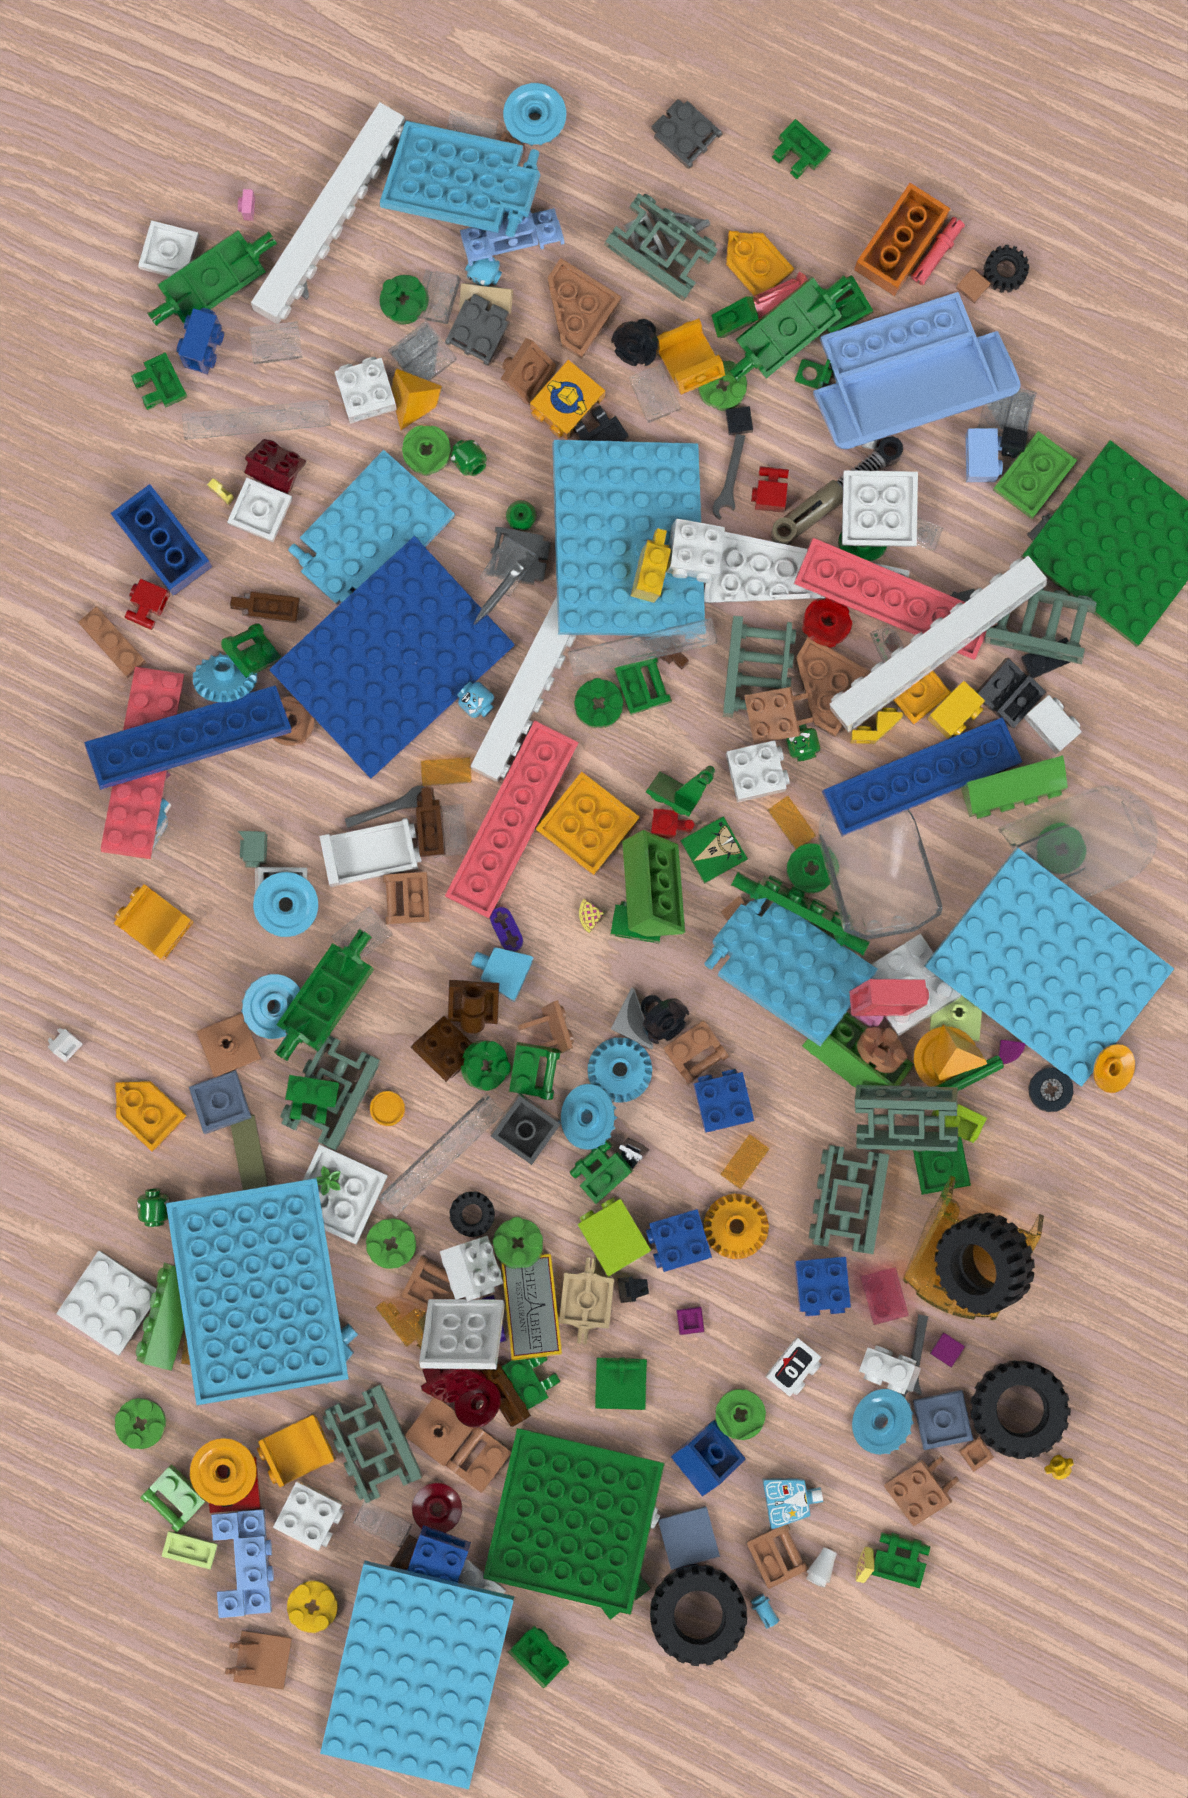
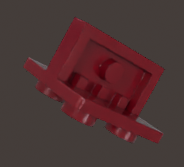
(274, 465)
(450, 1383)

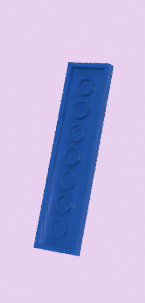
(187, 737)
(921, 776)

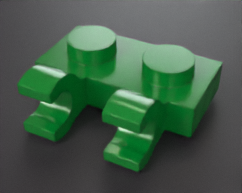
(804, 145)
(164, 379)
(311, 1091)
(526, 1381)

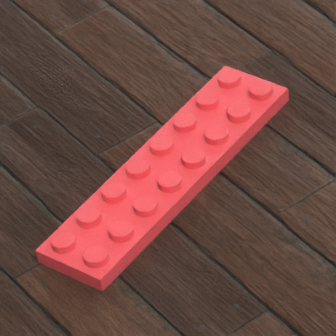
(876, 591)
(137, 803)
(511, 819)

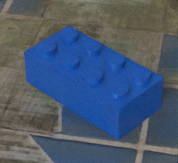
(161, 539)

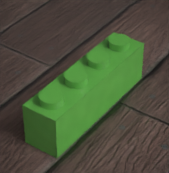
(164, 1324)

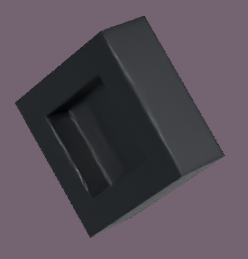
(739, 420)

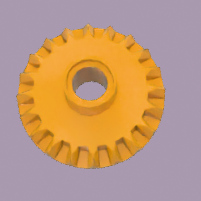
(925, 1052)
(718, 1231)
(205, 1474)

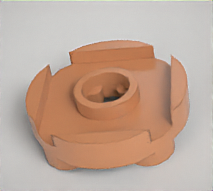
(303, 727)
(890, 1052)

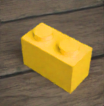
(956, 710)

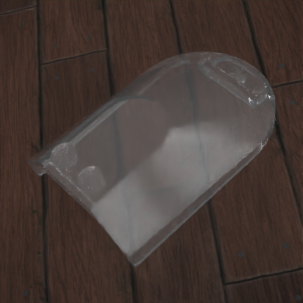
(1089, 838)
(880, 876)

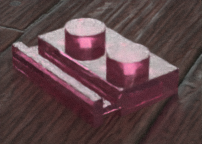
(884, 1296)

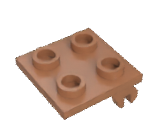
(774, 715)
(556, 1017)
(919, 1492)
(261, 1659)

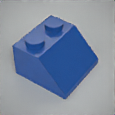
(708, 1458)

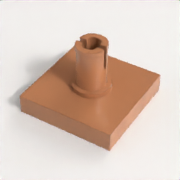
(527, 371)
(228, 1045)
(438, 1431)

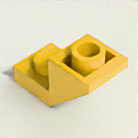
(884, 723)

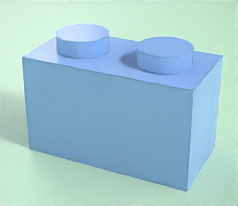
(982, 455)

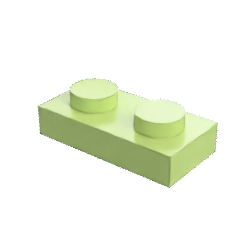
(189, 1550)

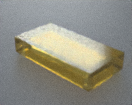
(446, 771)
(791, 822)
(744, 1161)

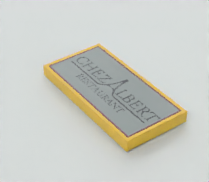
(532, 1310)

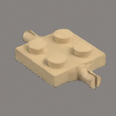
(586, 1300)

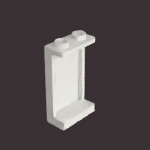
(370, 852)

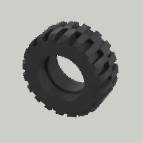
(1008, 1252)
(1054, 1416)
(733, 1615)

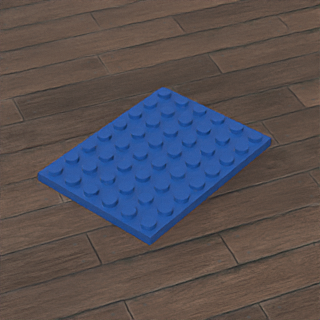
(391, 657)

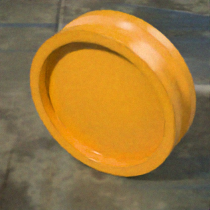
(387, 1108)

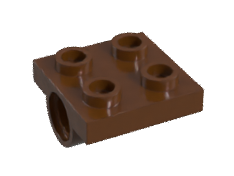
(473, 1004)
(443, 1048)

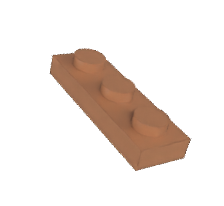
(111, 641)

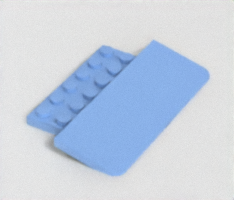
(910, 372)

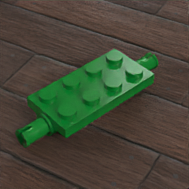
(212, 276)
(789, 327)
(794, 901)
(325, 996)

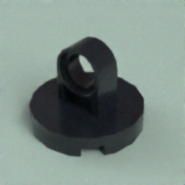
(636, 342)
(664, 1019)

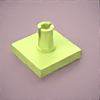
(960, 1015)

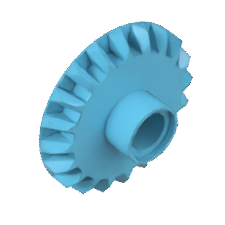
(534, 99)
(221, 680)
(303, 908)
(255, 1002)
(626, 1052)
(577, 1116)
(870, 1418)

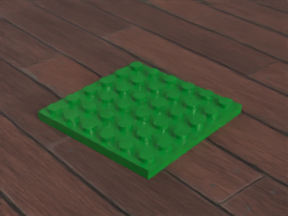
(1118, 542)
(574, 1521)

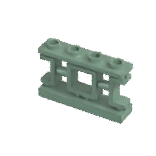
(649, 264)
(349, 1101)
(911, 1101)
(867, 1202)
(390, 1435)

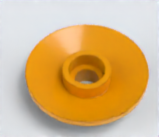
(1114, 1068)

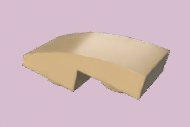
(496, 295)

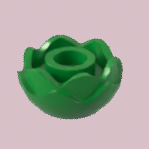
(524, 522)

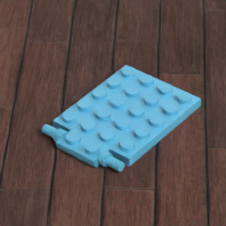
(460, 178)
(368, 527)
(789, 967)

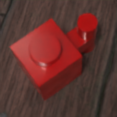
(770, 494)
(149, 599)
(666, 823)

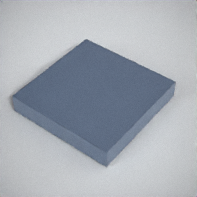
(220, 1102)
(942, 1420)
(688, 1537)

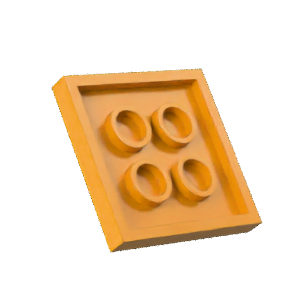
(587, 823)

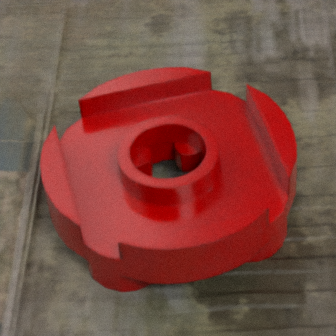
(823, 634)

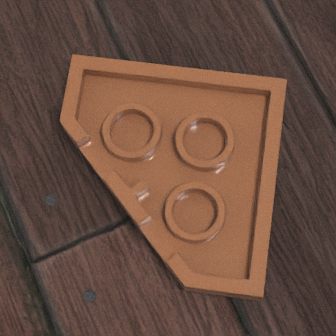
(579, 306)
(823, 676)

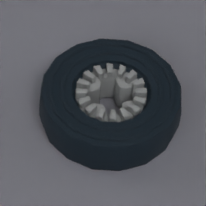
(1044, 1101)

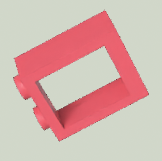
(888, 997)

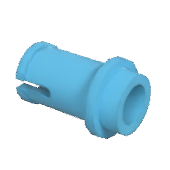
(764, 1610)

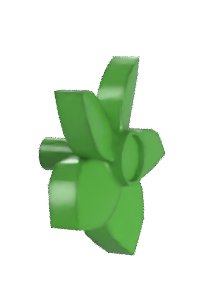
(328, 1180)

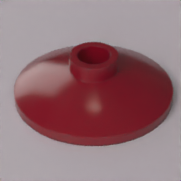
(468, 1405)
(423, 1507)

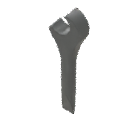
(726, 497)
(517, 570)
(407, 801)
(917, 1347)

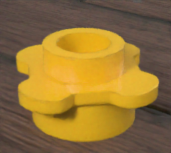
(1059, 1467)

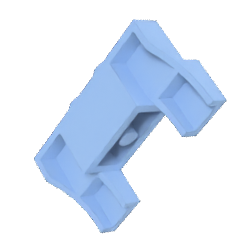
(484, 244)
(251, 1562)

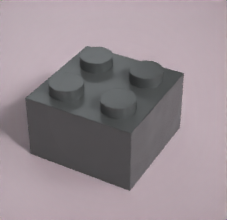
(525, 1128)

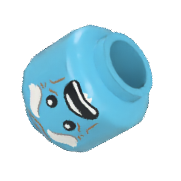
(484, 271)
(476, 700)

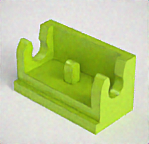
(967, 1121)

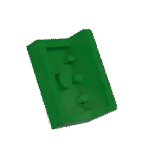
(539, 1656)

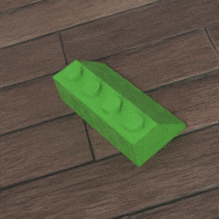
(1014, 787)
(653, 885)
(842, 1056)

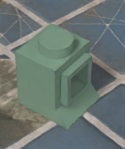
(253, 848)

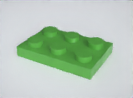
(1035, 475)

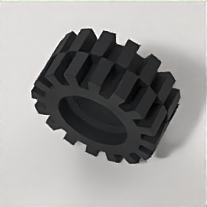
(1013, 256)
(463, 1227)

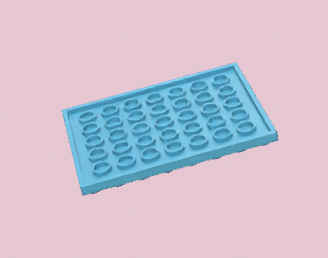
(604, 513)
(1048, 966)
(256, 1291)
(417, 1674)

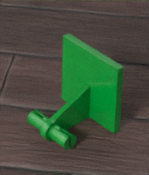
(680, 796)
(620, 1383)

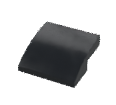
(1010, 692)

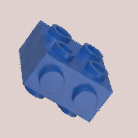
(200, 340)
(723, 1101)
(679, 1241)
(822, 1285)
(439, 1555)

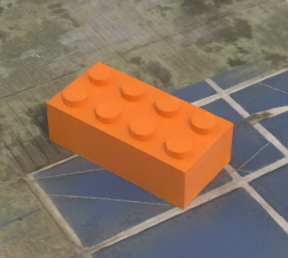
(902, 239)

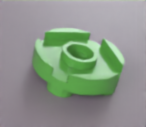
(728, 399)
(426, 463)
(377, 1248)
(518, 1257)
(754, 1418)
(154, 1428)

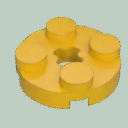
(300, 1615)

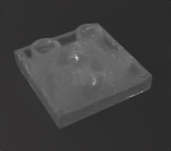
(422, 353)
(1009, 412)

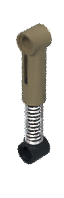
(832, 494)

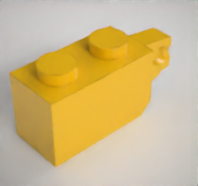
(651, 568)

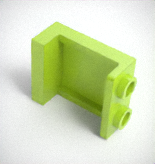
(613, 1236)

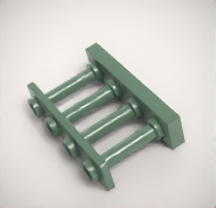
(1047, 645)
(738, 655)

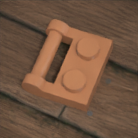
(414, 895)
(689, 1046)
(420, 1290)
(485, 1464)
(769, 1559)

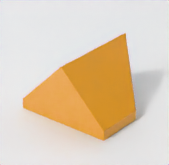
(413, 397)
(955, 1055)

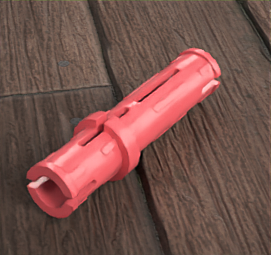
(944, 242)

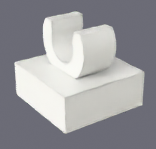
(64, 1045)

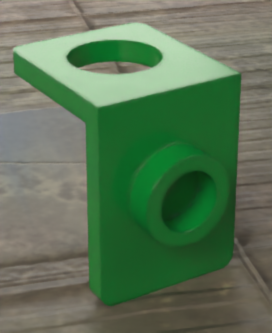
(823, 374)

